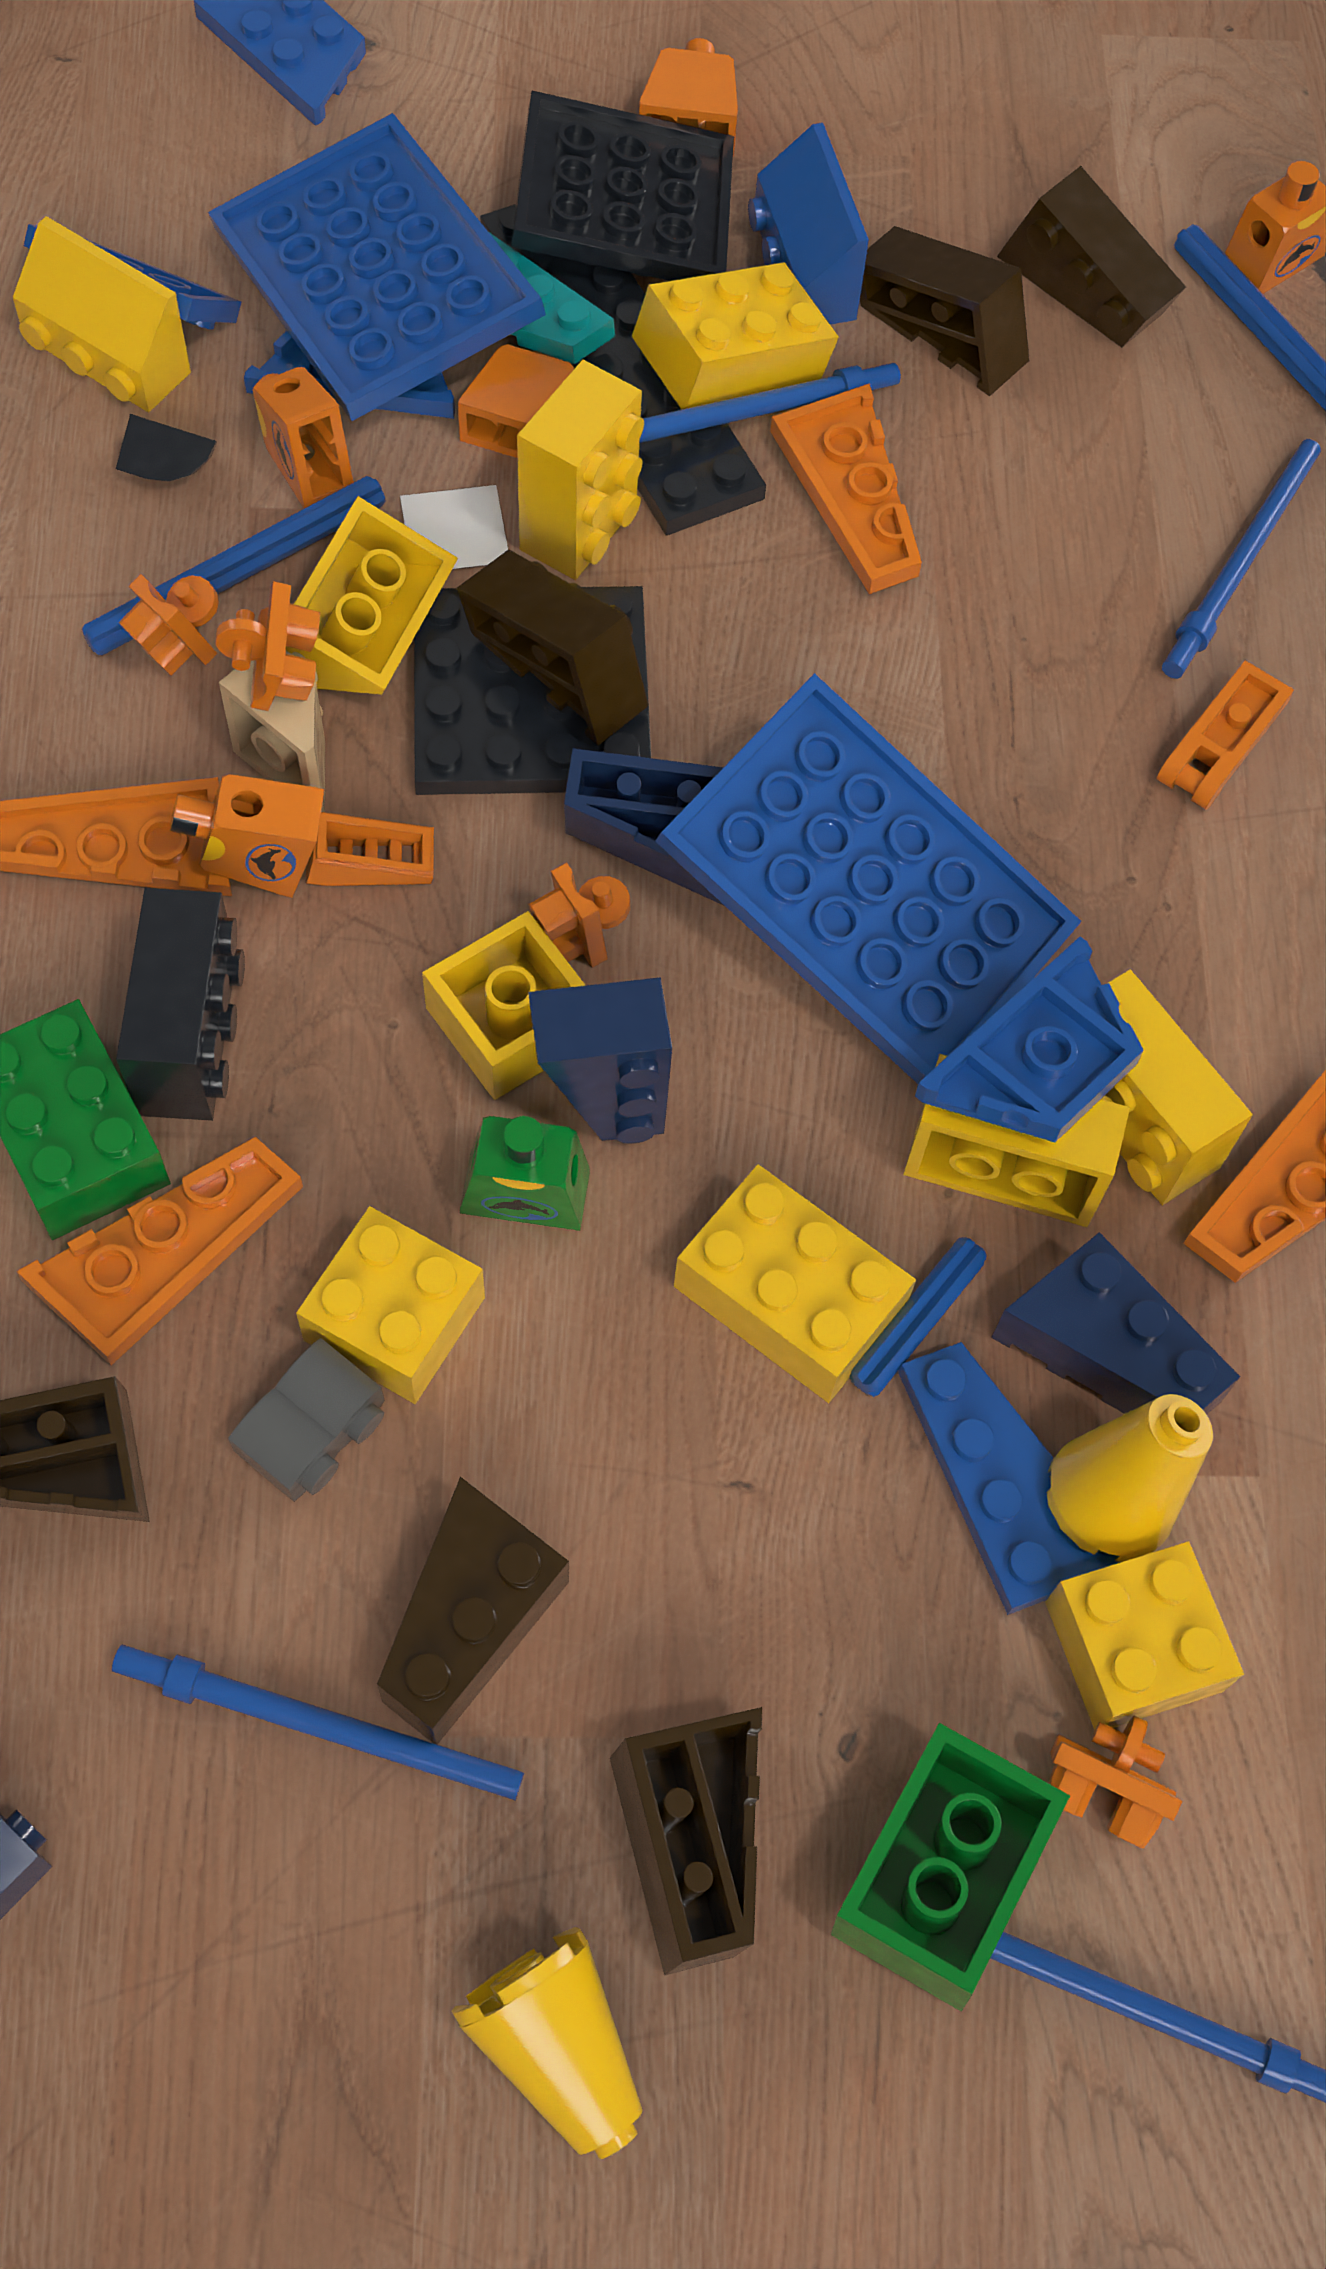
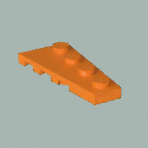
(847, 474)
(109, 837)
(1274, 1195)
(140, 1267)

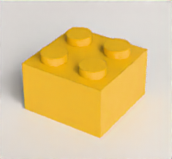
(485, 1004)
(392, 1303)
(1143, 1636)

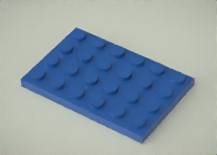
(375, 266)
(868, 880)

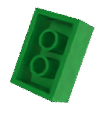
(72, 1122)
(949, 1866)

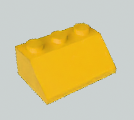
(101, 316)
(370, 598)

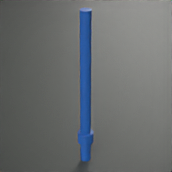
(768, 401)
(1200, 625)
(187, 1679)
(1274, 2062)

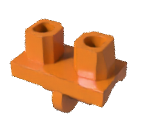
(168, 625)
(266, 643)
(577, 918)
(1141, 1800)

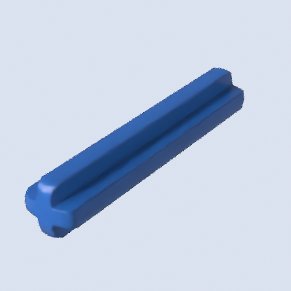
(918, 1316)

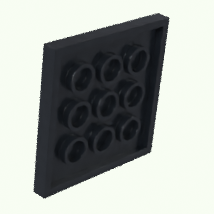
(623, 190)
(490, 728)

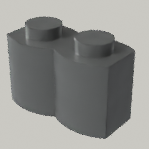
(308, 1420)

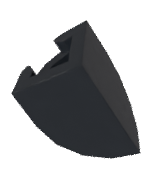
(162, 451)

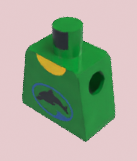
(526, 1173)

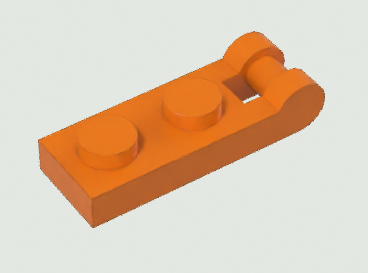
(1226, 733)

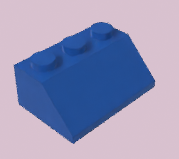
(812, 223)

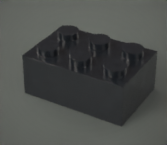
(180, 1004)

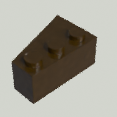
(1092, 259)
(952, 300)
(561, 637)
(72, 1452)
(468, 1611)
(692, 1834)

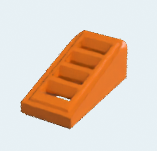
(353, 870)

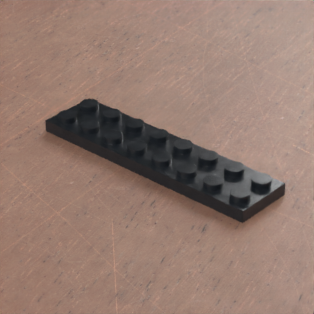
(681, 475)

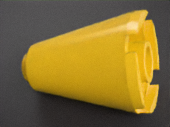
(1130, 1477)
(558, 2043)

